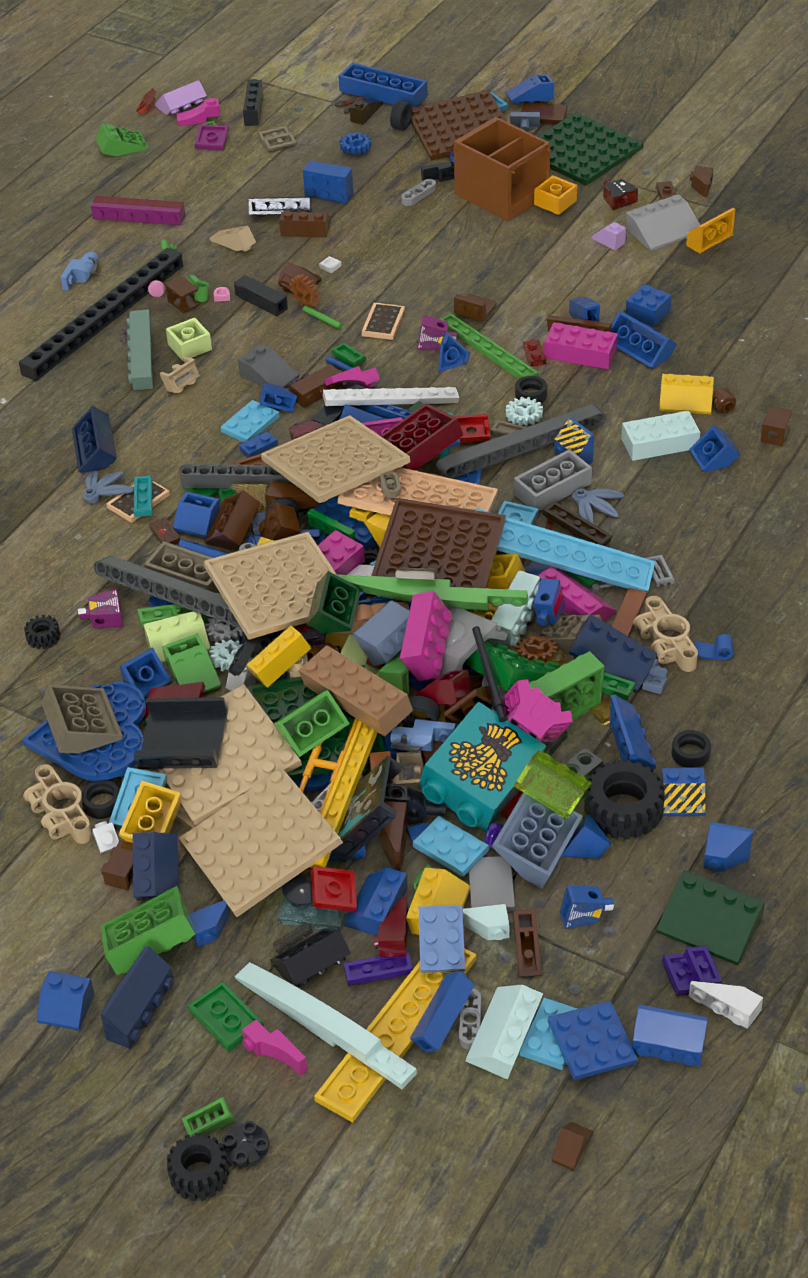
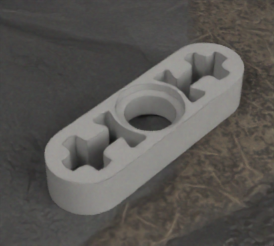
(425, 188)
(474, 1026)

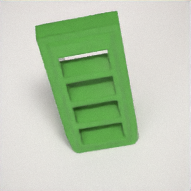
(211, 1125)

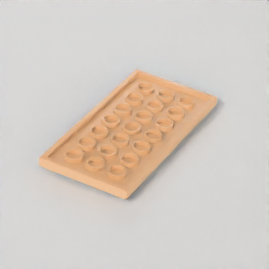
(423, 488)

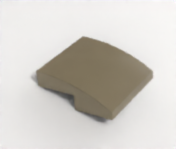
(276, 138)

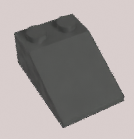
(266, 366)

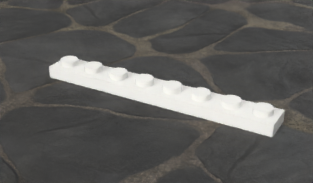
(390, 396)

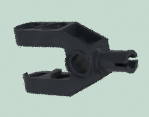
(250, 648)
(416, 803)

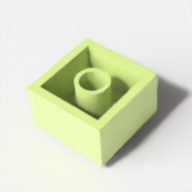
(189, 339)

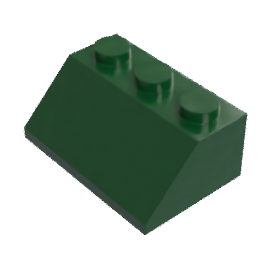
(333, 605)

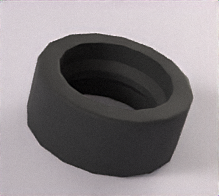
(401, 115)
(531, 382)
(424, 705)
(691, 760)
(95, 788)

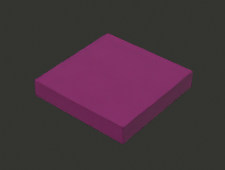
(211, 137)

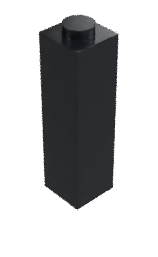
(260, 295)

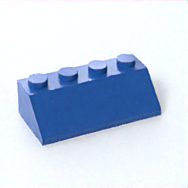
(641, 340)
(629, 734)

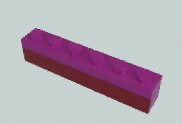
(138, 210)

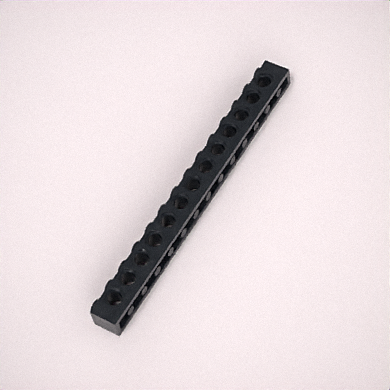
(99, 315)

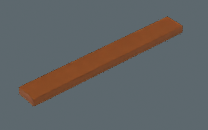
(628, 612)

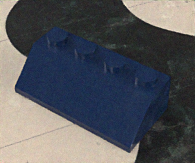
(93, 441)
(615, 650)
(136, 998)

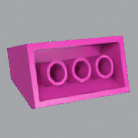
(577, 597)

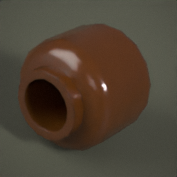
(723, 400)

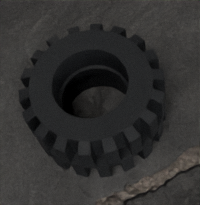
(199, 1183)

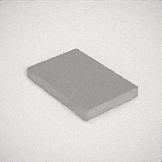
(491, 883)

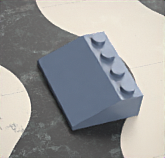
(535, 839)

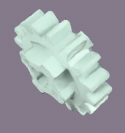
(524, 411)
(224, 653)

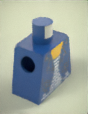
(583, 906)

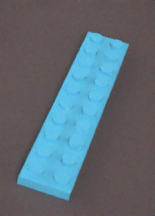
(575, 555)

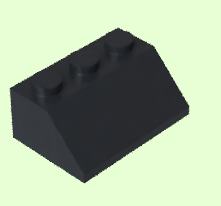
(311, 956)

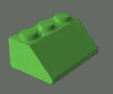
(311, 723)

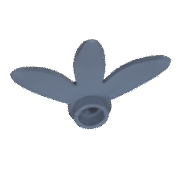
(95, 488)
(586, 498)

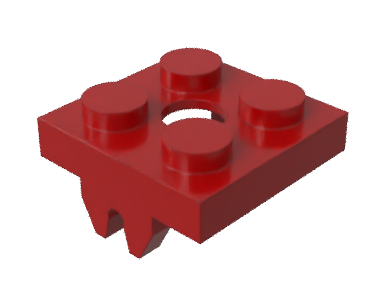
(479, 423)

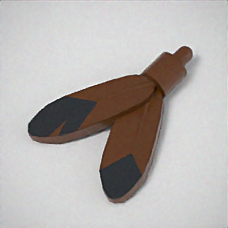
(347, 103)

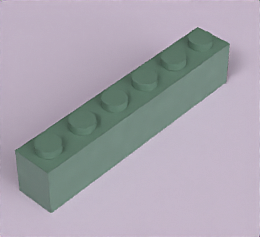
(141, 350)

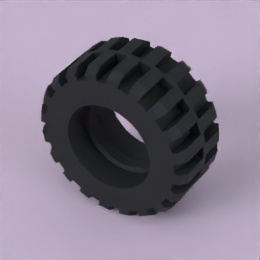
(627, 779)

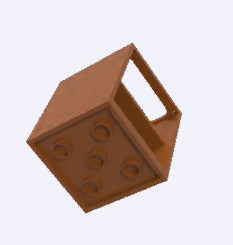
(500, 167)

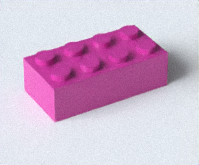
(580, 345)
(342, 552)
(426, 636)

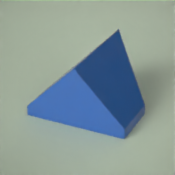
(451, 353)
(587, 841)

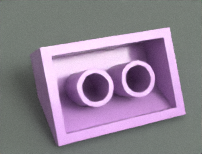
(181, 98)

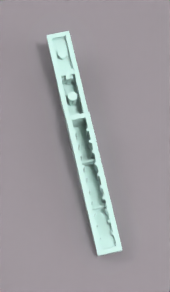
(327, 1024)

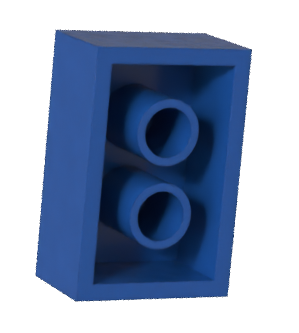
(328, 182)

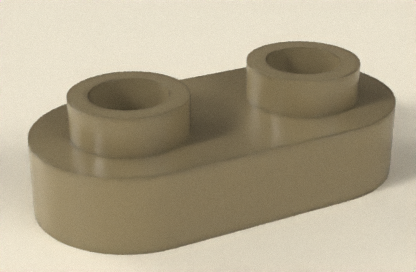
(390, 484)

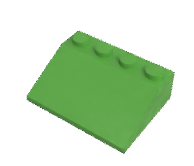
(574, 684)
(155, 923)

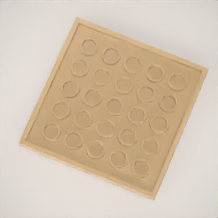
(335, 458)
(270, 583)
(247, 756)
(260, 841)

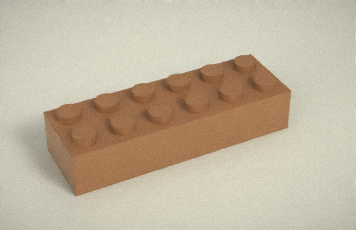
(356, 690)

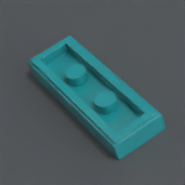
(143, 496)

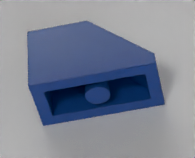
(277, 397)
(209, 922)

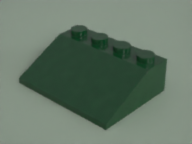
(711, 916)

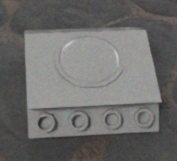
(461, 641)

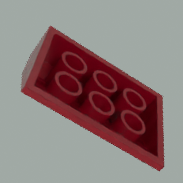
(424, 434)

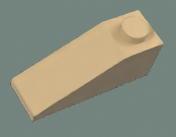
(235, 238)

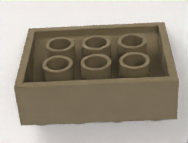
(80, 718)

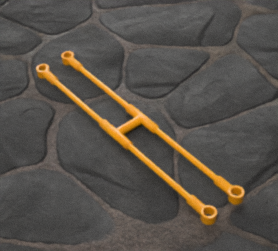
(315, 762)

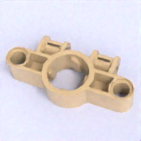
(659, 618)
(66, 820)

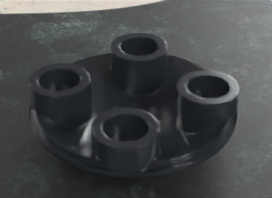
(299, 889)
(246, 1144)

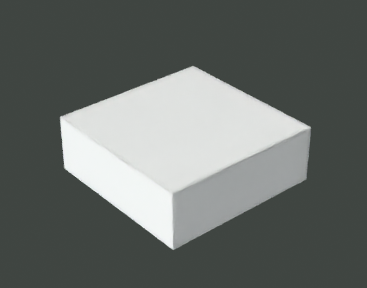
(330, 264)

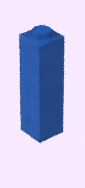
(442, 1011)

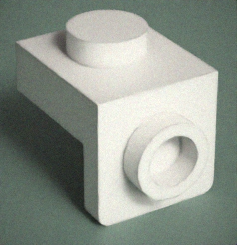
(105, 836)

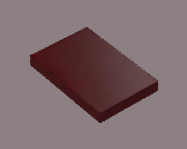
(176, 691)

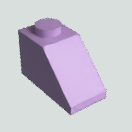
(611, 236)

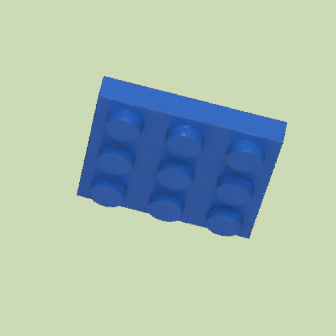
(592, 1040)

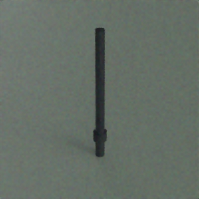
(497, 702)

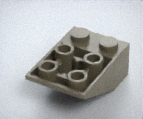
(564, 630)

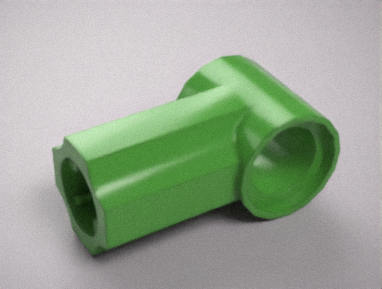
(203, 288)

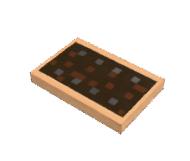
(383, 321)
(124, 503)

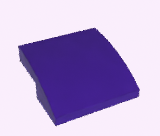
(688, 967)

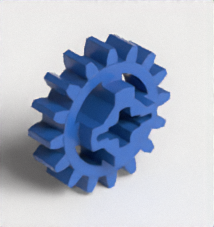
(355, 143)

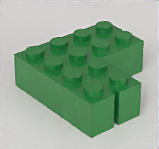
(509, 666)

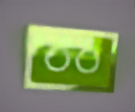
(553, 784)

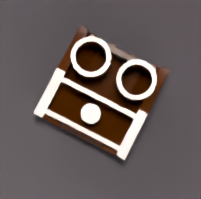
(290, 272)

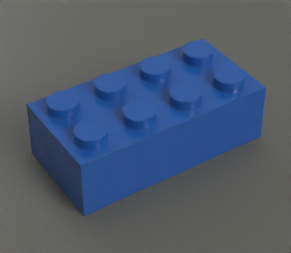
(341, 513)

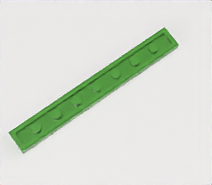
(488, 348)

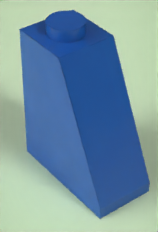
(584, 309)

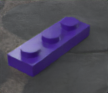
(377, 969)

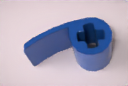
(720, 651)

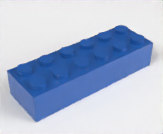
(382, 85)

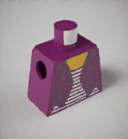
(432, 333)
(103, 610)

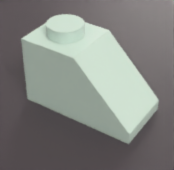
(487, 921)

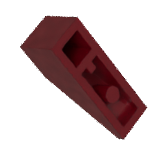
(393, 932)

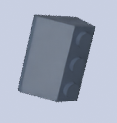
(383, 633)

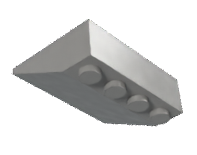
(661, 222)

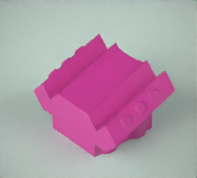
(535, 712)

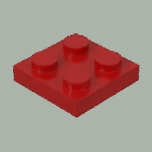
(333, 889)

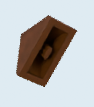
(571, 1145)

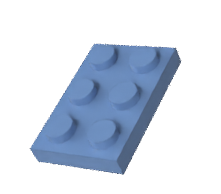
(441, 939)

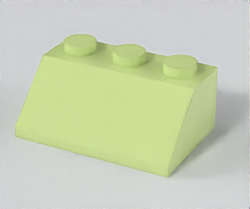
(174, 629)

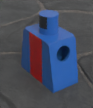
(548, 601)

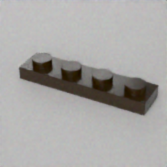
(576, 524)

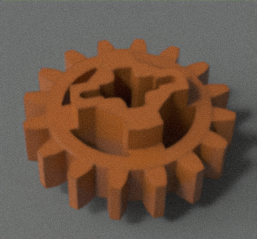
(304, 290)
(536, 648)

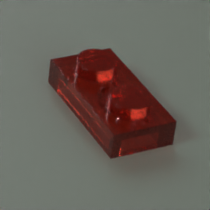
(145, 103)
(534, 353)

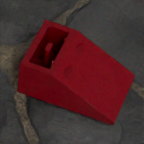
(448, 688)

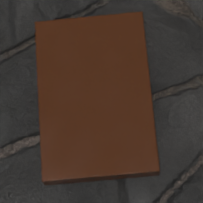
(548, 112)

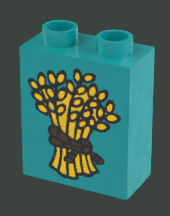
(478, 767)

